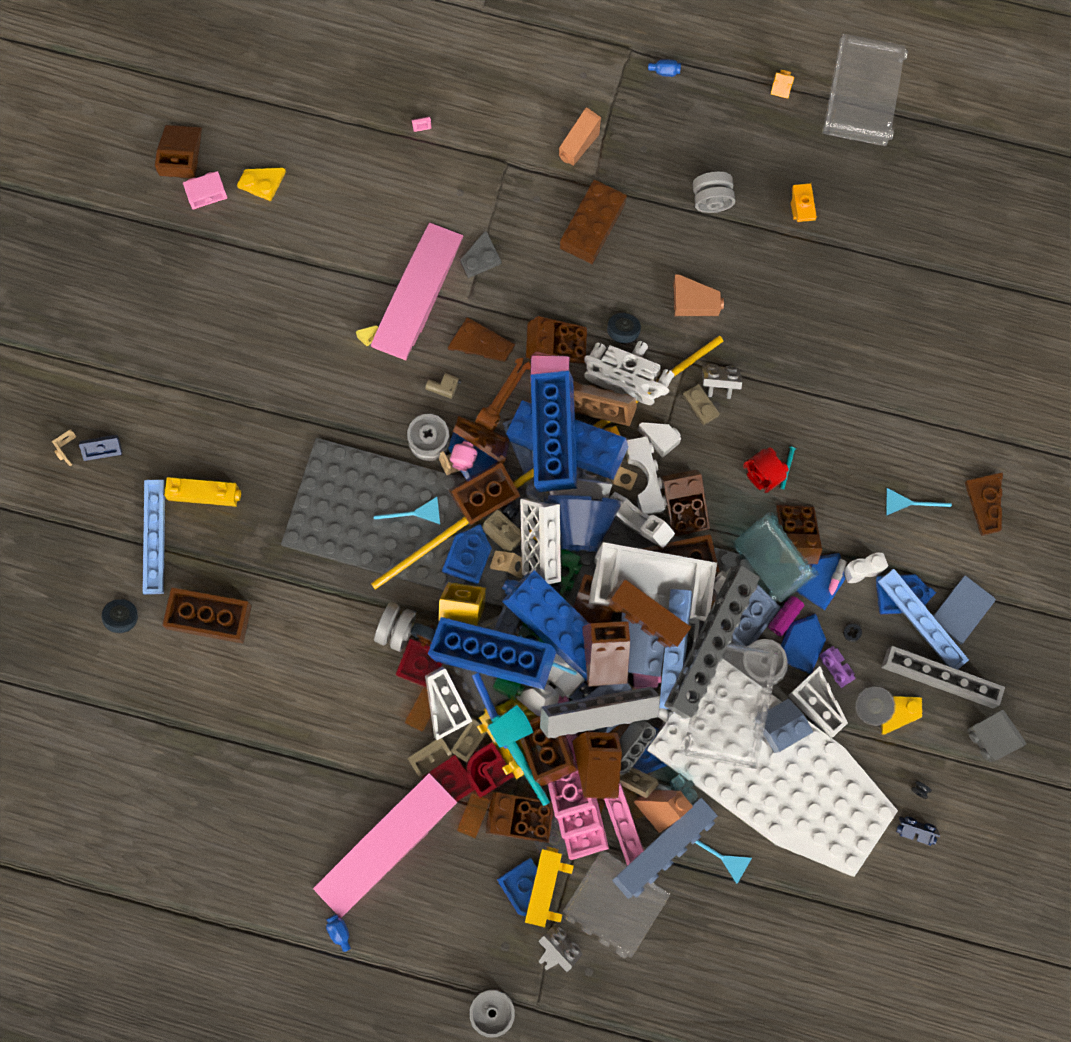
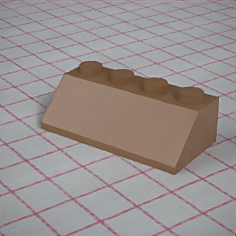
(604, 404)

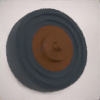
(423, 633)

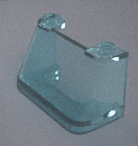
(775, 557)

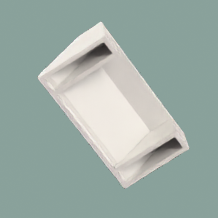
(655, 576)

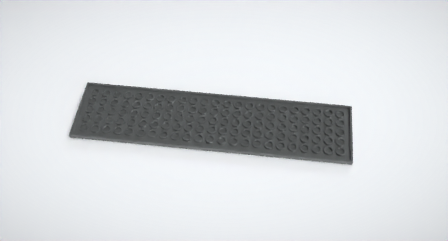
(351, 486)

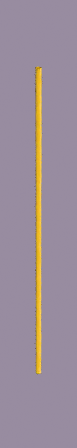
(520, 481)

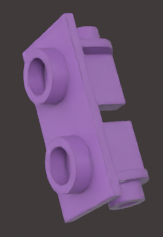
(832, 660)

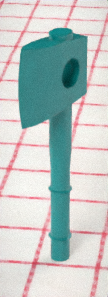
(506, 731)

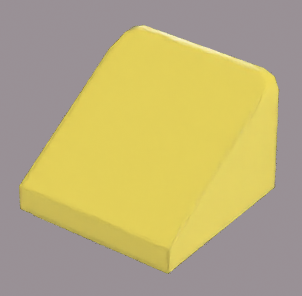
(367, 335)

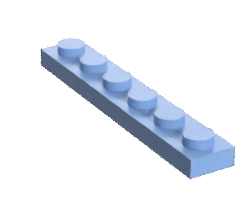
(154, 537)
(922, 620)
(675, 656)

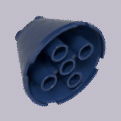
(584, 520)

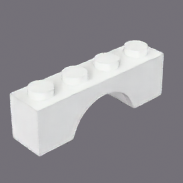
(640, 454)
(648, 526)

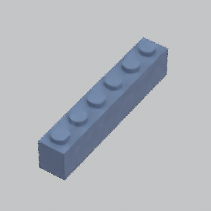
(664, 848)

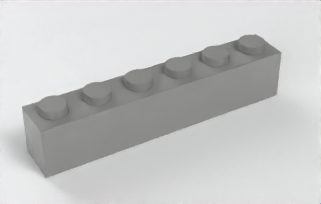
(943, 677)
(599, 712)

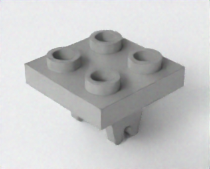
(723, 377)
(559, 949)

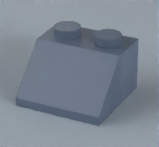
(785, 726)

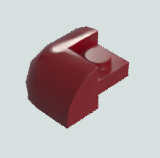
(486, 770)

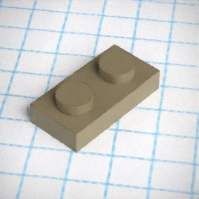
(701, 404)
(468, 741)
(638, 782)

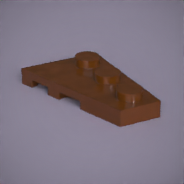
(478, 340)
(483, 438)
(986, 502)

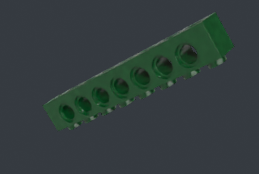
(571, 563)

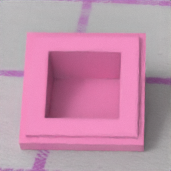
(421, 123)

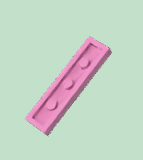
(624, 826)

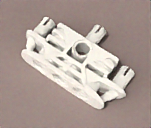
(617, 376)

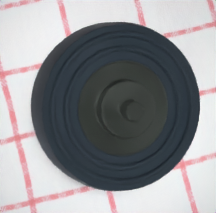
(623, 328)
(119, 616)

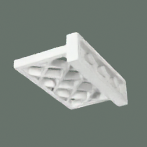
(548, 537)

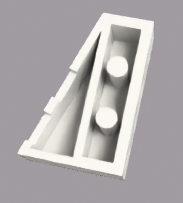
(818, 703)
(445, 704)

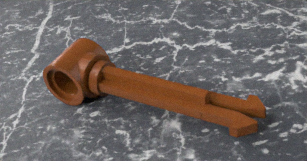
(489, 416)

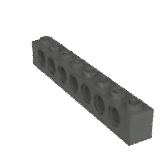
(720, 611)

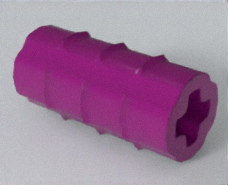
(786, 615)

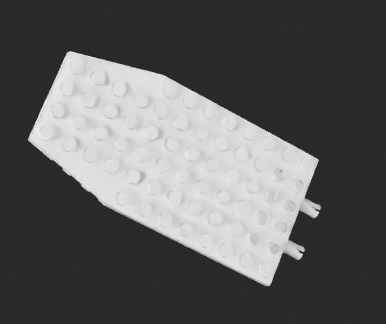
(800, 798)

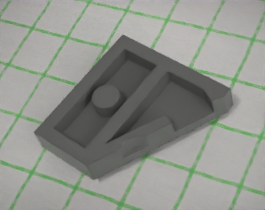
(480, 256)

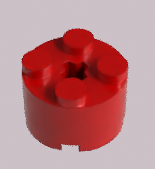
(766, 470)

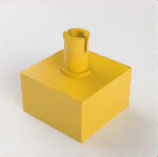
(462, 603)

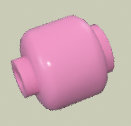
(463, 456)

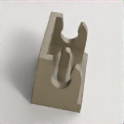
(502, 531)
(430, 757)

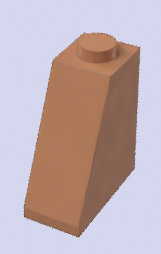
(580, 137)
(695, 298)
(663, 807)

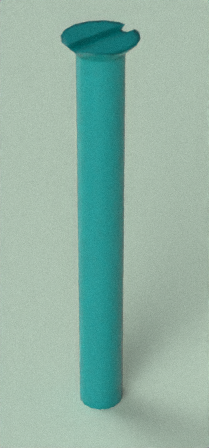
(789, 460)

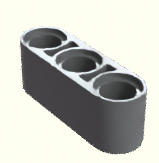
(634, 743)

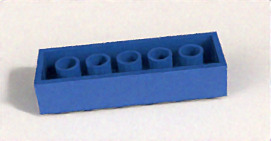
(553, 431)
(595, 448)
(550, 619)
(492, 653)

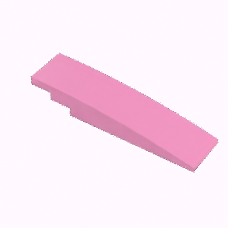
(417, 292)
(577, 816)
(385, 845)

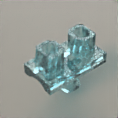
(680, 784)

